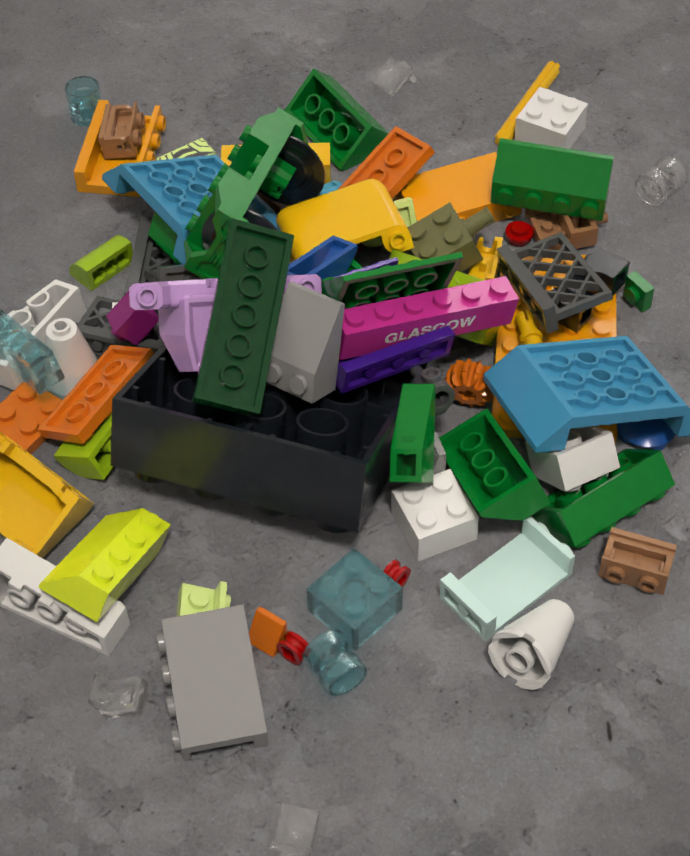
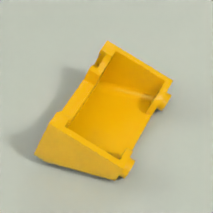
(349, 213)
(35, 501)

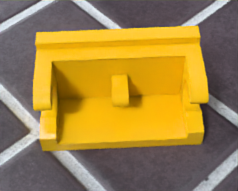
(489, 266)

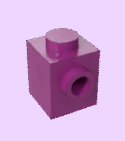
(131, 323)

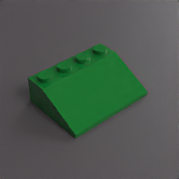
(392, 281)

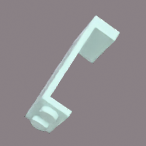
(509, 580)

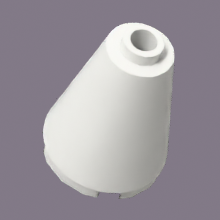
(71, 352)
(532, 644)

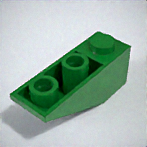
(414, 435)

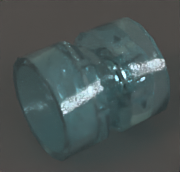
(82, 97)
(335, 662)

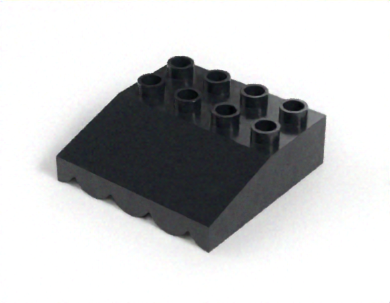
(293, 459)

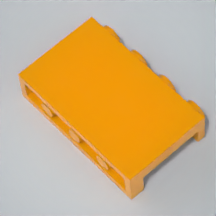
(91, 160)
(463, 184)

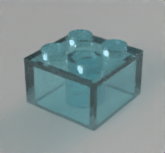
(355, 598)

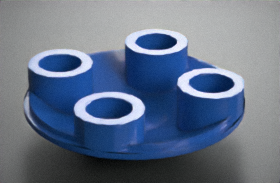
(646, 433)

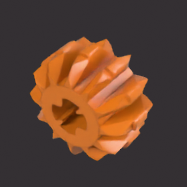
(468, 382)

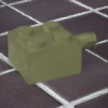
(447, 234)

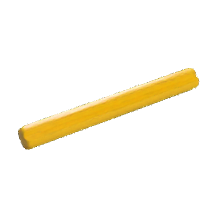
(543, 80)

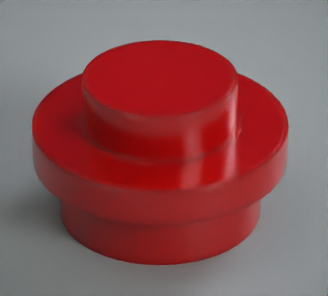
(519, 233)

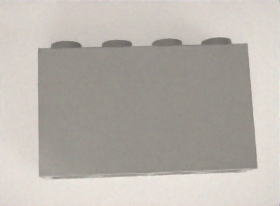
(212, 681)

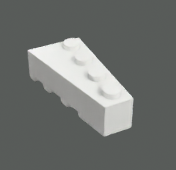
(47, 305)
(19, 592)

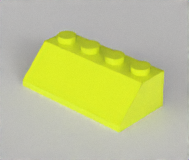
(106, 561)

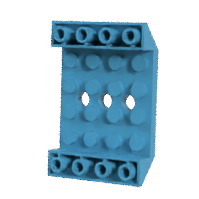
(175, 190)
(581, 386)

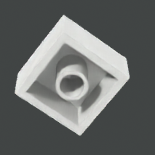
(551, 119)
(586, 457)
(434, 515)

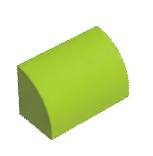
(103, 262)

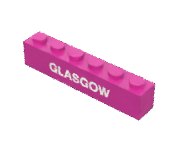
(395, 320)

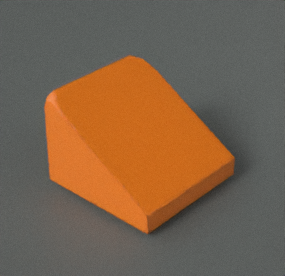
(267, 631)

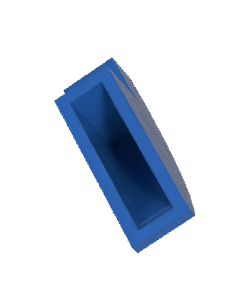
(326, 260)

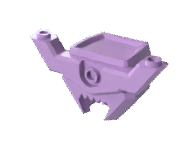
(186, 310)

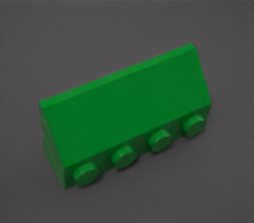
(336, 119)
(551, 179)
(492, 470)
(602, 502)

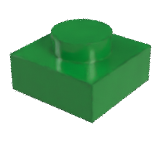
(638, 291)

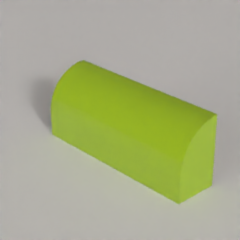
(89, 459)

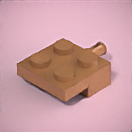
(579, 231)

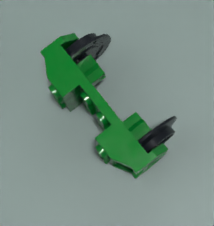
(271, 161)

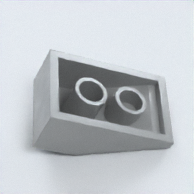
(306, 343)

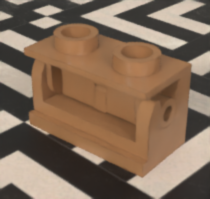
(121, 131)
(637, 561)

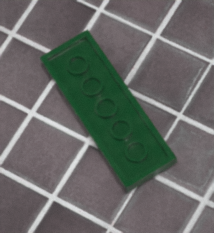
(243, 319)

